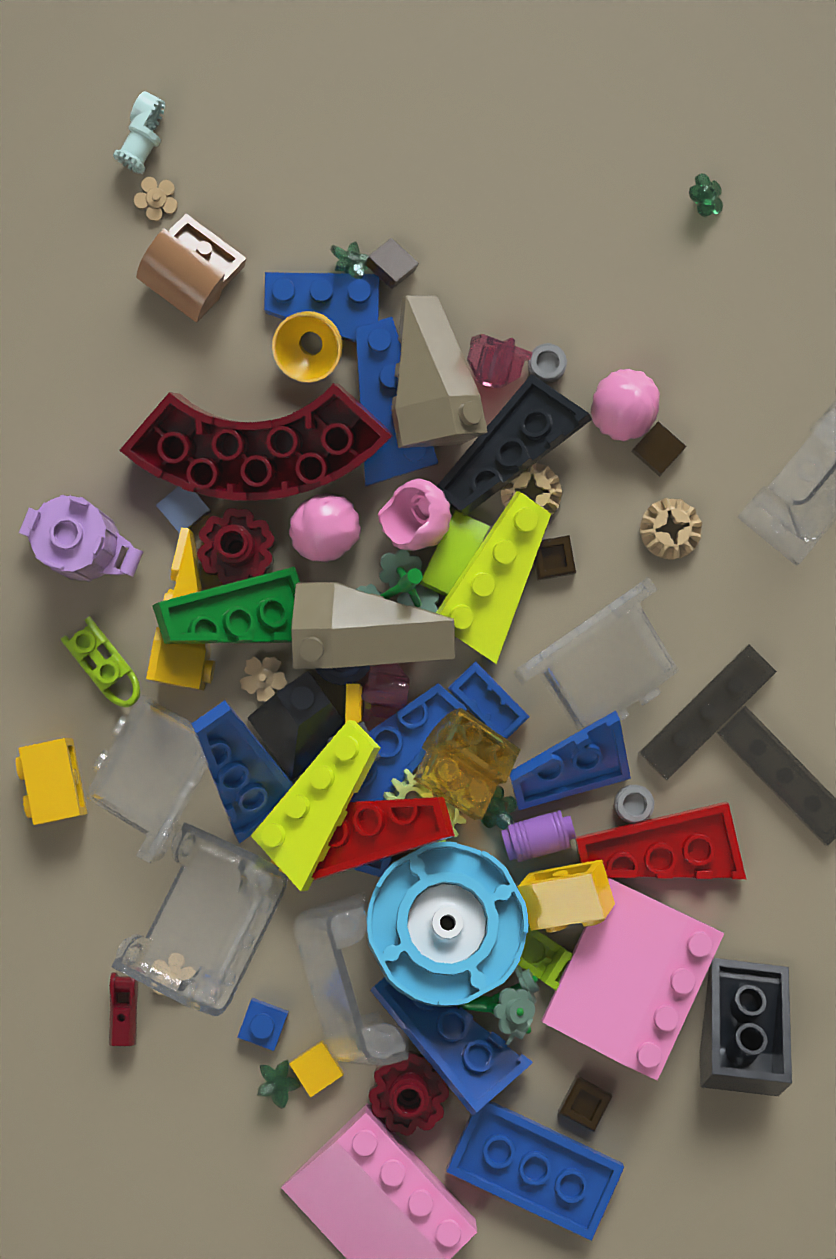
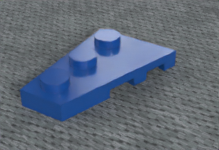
(335, 295)
(574, 765)

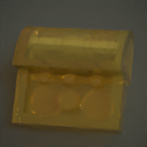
(465, 762)

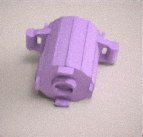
(78, 540)

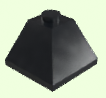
(297, 723)

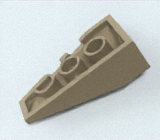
(435, 388)
(354, 628)

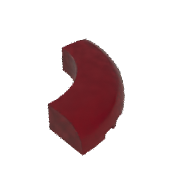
(259, 457)

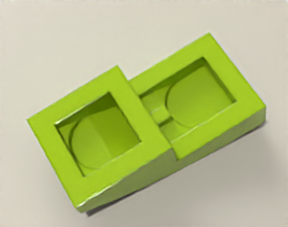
(454, 553)
(544, 958)

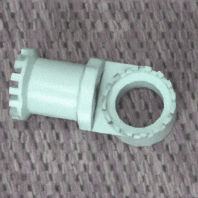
(141, 135)

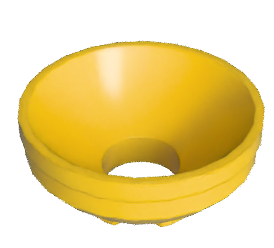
(291, 355)

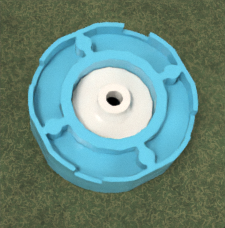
(485, 917)

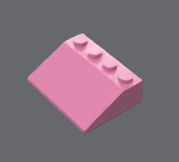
(633, 980)
(379, 1196)

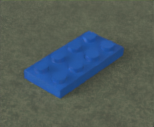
(536, 1168)

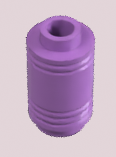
(538, 836)

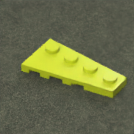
(495, 577)
(308, 814)

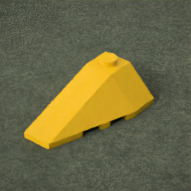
(182, 663)

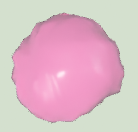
(625, 404)
(416, 515)
(324, 527)

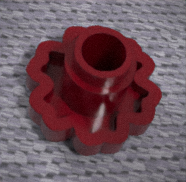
(236, 527)
(406, 1113)

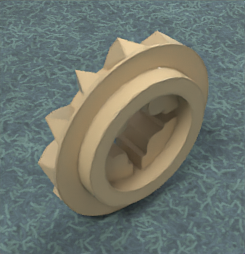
(544, 479)
(661, 543)

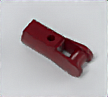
(123, 1015)

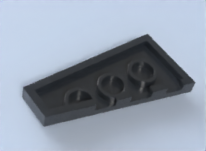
(517, 438)

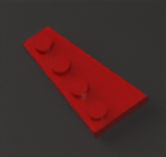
(384, 830)
(681, 844)

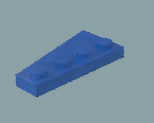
(402, 741)
(241, 769)

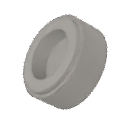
(547, 363)
(634, 804)

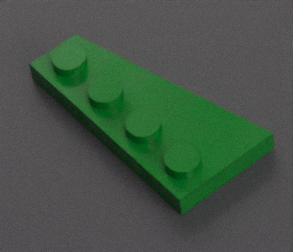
(232, 613)

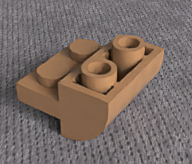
(189, 267)

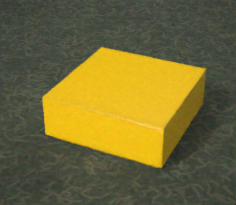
(354, 703)
(316, 1068)

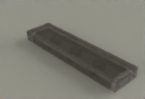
(707, 711)
(782, 773)

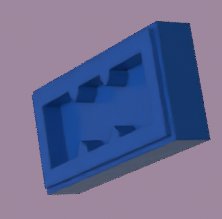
(488, 701)

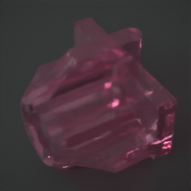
(496, 361)
(385, 691)

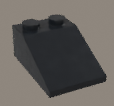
(746, 1028)

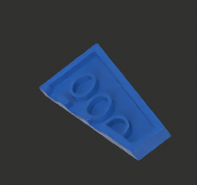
(377, 357)
(457, 1047)

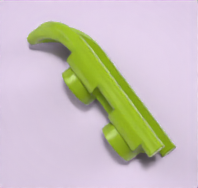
(108, 670)

